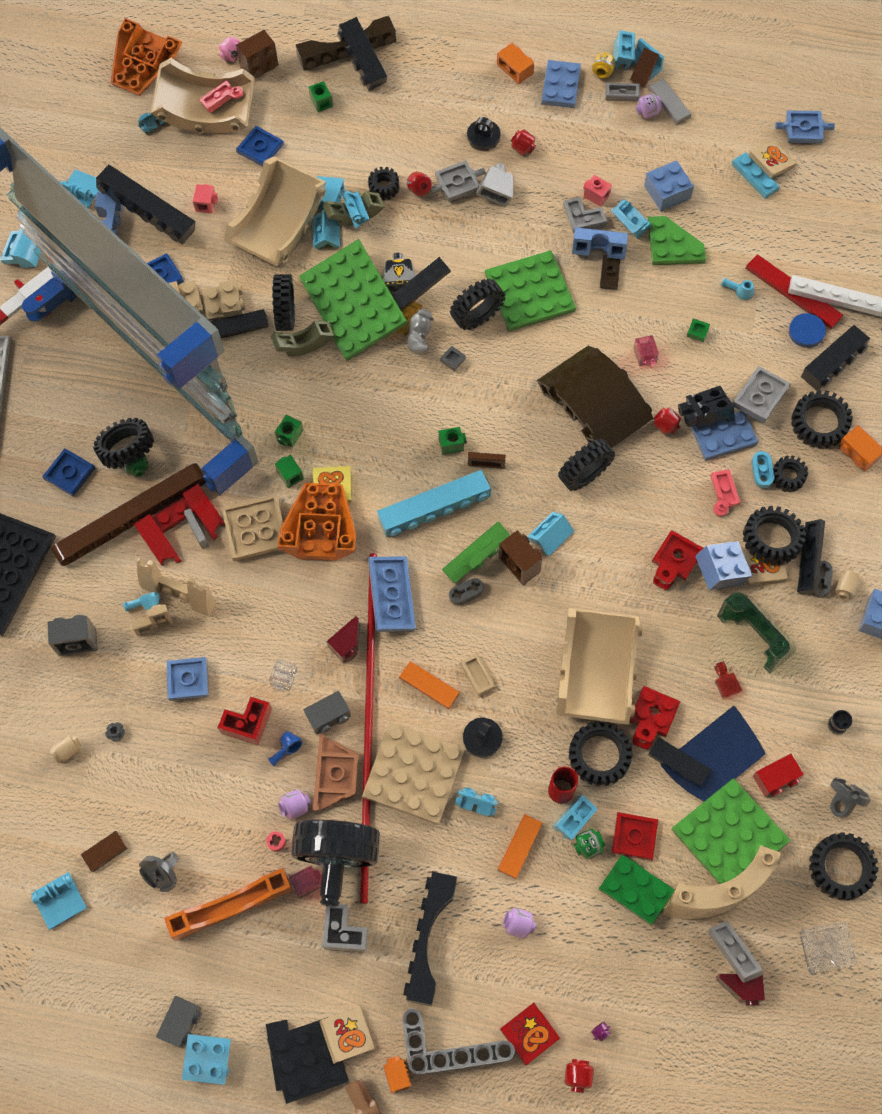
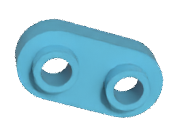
(762, 471)

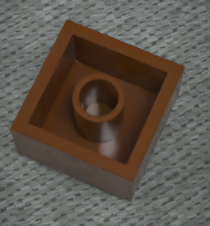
(257, 54)
(520, 557)

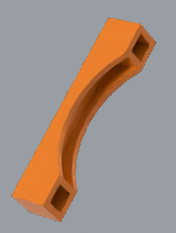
(208, 914)

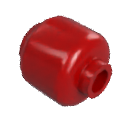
(523, 142)
(419, 183)
(667, 421)
(579, 1075)

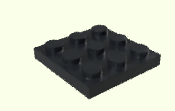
(304, 1062)

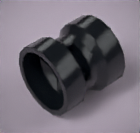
(843, 719)

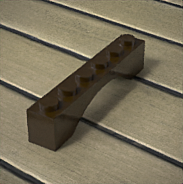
(317, 53)

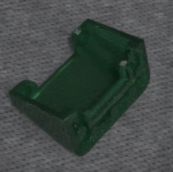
(743, 606)

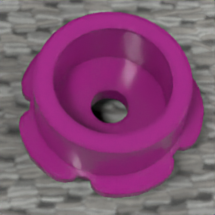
(601, 1031)

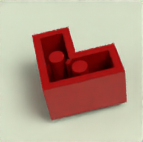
(247, 726)

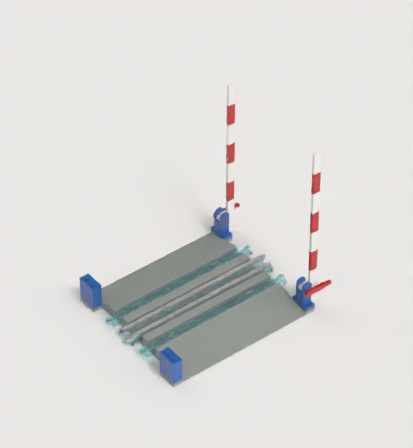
(128, 295)

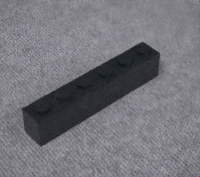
(145, 204)

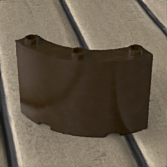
(597, 396)

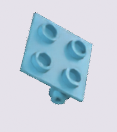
(82, 187)
(58, 900)
(206, 1059)

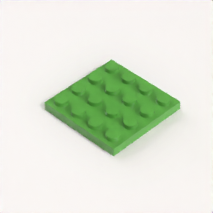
(532, 290)
(728, 832)

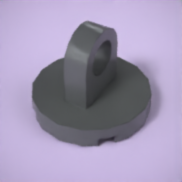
(849, 795)
(159, 871)

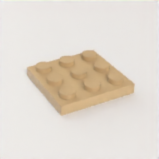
(253, 527)

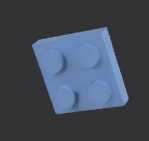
(187, 678)

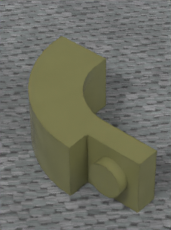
(339, 211)
(304, 341)

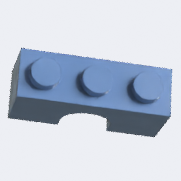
(111, 210)
(589, 239)

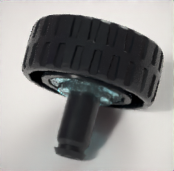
(334, 847)

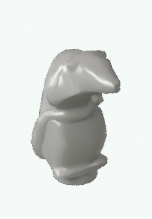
(418, 329)

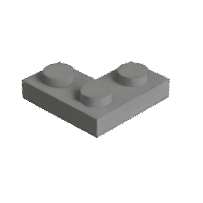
(583, 219)

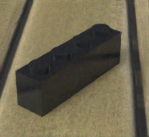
(362, 54)
(835, 357)

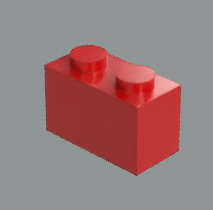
(778, 775)

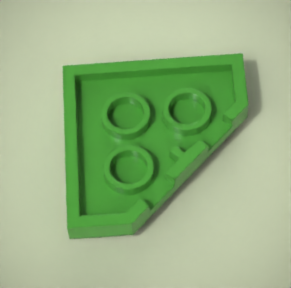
(673, 244)

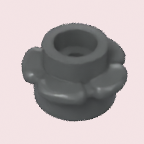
(115, 736)

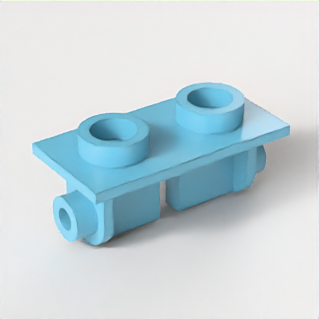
(148, 122)
(355, 208)
(469, 798)

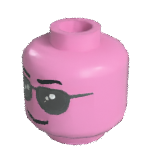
(228, 49)

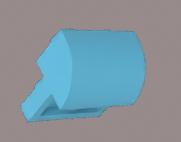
(19, 250)

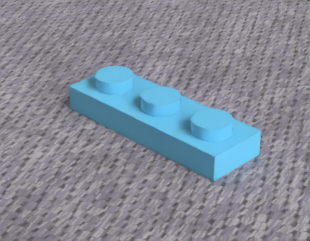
(755, 175)

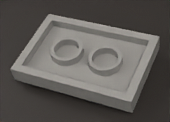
(761, 394)

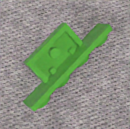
(475, 553)

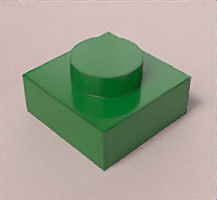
(698, 330)

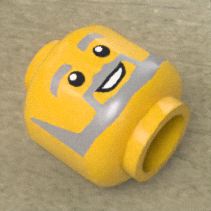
(603, 65)

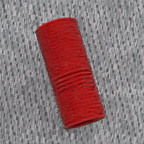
(567, 774)

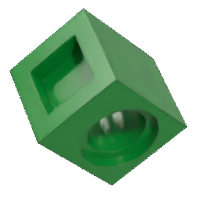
(320, 96)
(289, 424)
(451, 447)

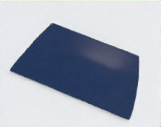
(725, 748)

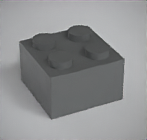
(72, 635)

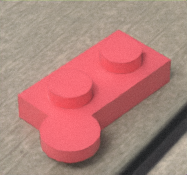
(220, 95)
(725, 492)

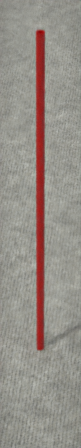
(364, 872)

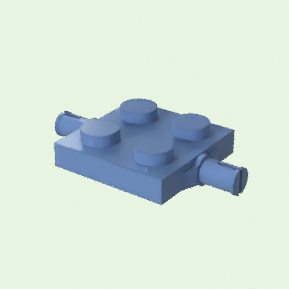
(804, 126)

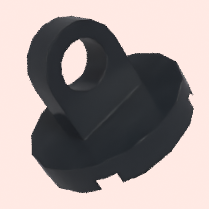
(483, 134)
(482, 737)

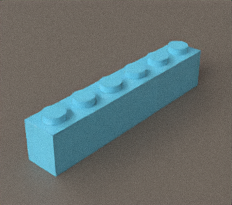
(434, 503)

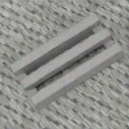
(619, 92)
(196, 529)

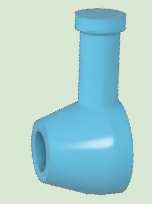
(741, 290)
(147, 600)

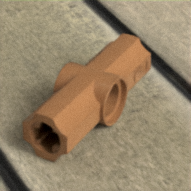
(361, 1098)

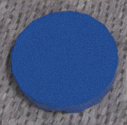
(807, 330)

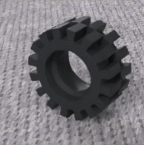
(384, 175)
(795, 465)

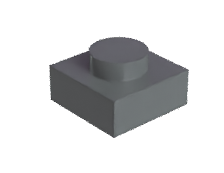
(453, 358)

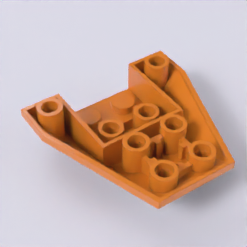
(139, 56)
(319, 524)

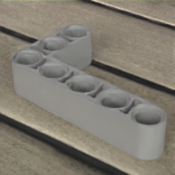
(449, 1054)

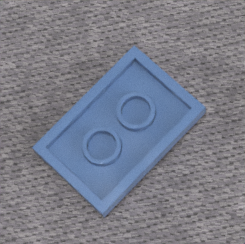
(561, 83)
(725, 436)

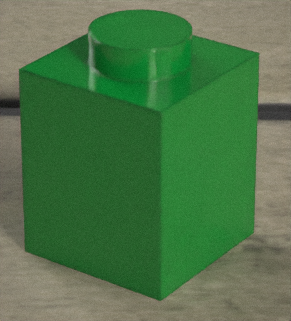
(289, 471)

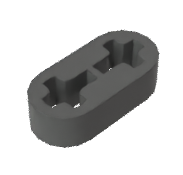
(826, 579)
(468, 595)

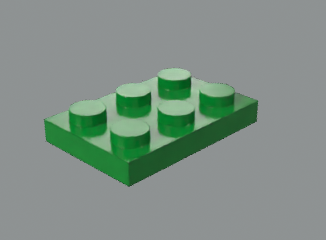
(636, 890)

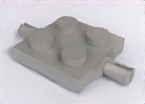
(457, 181)

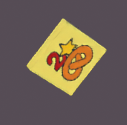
(335, 475)

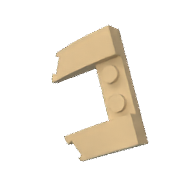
(152, 581)

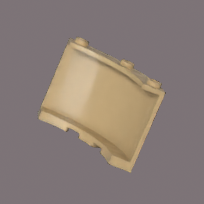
(179, 93)
(277, 213)
(598, 666)
(711, 901)

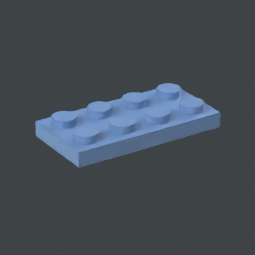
(391, 594)

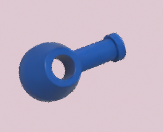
(290, 744)

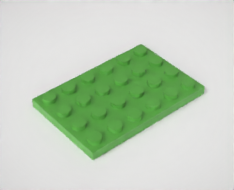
(353, 299)

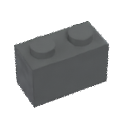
(327, 713)
(179, 1022)

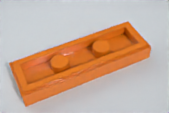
(429, 685)
(520, 846)

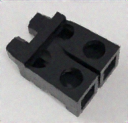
(707, 408)

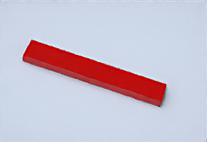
(780, 282)

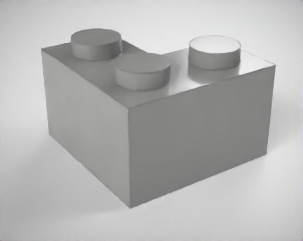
(339, 935)

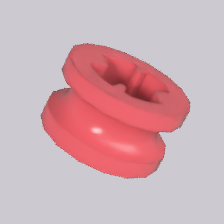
(269, 840)

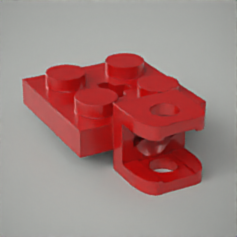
(671, 567)
(649, 724)

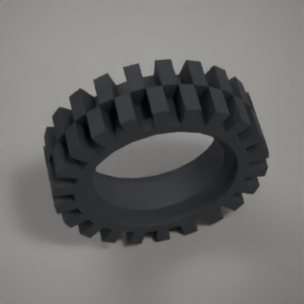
(283, 302)
(461, 308)
(819, 399)
(129, 453)
(586, 464)
(774, 554)
(610, 732)
(860, 849)

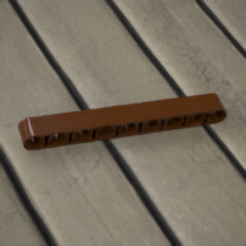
(127, 515)

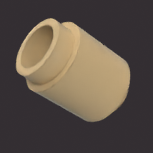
(847, 585)
(65, 748)

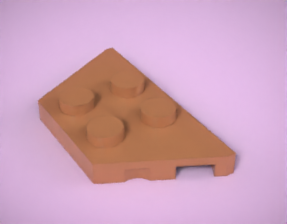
(334, 774)

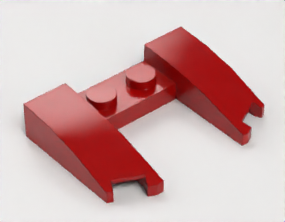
(153, 527)

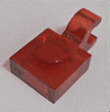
(726, 683)

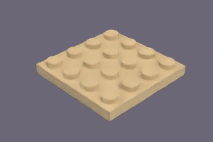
(413, 773)

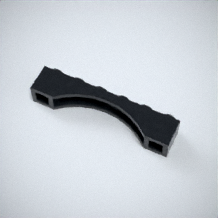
(440, 894)

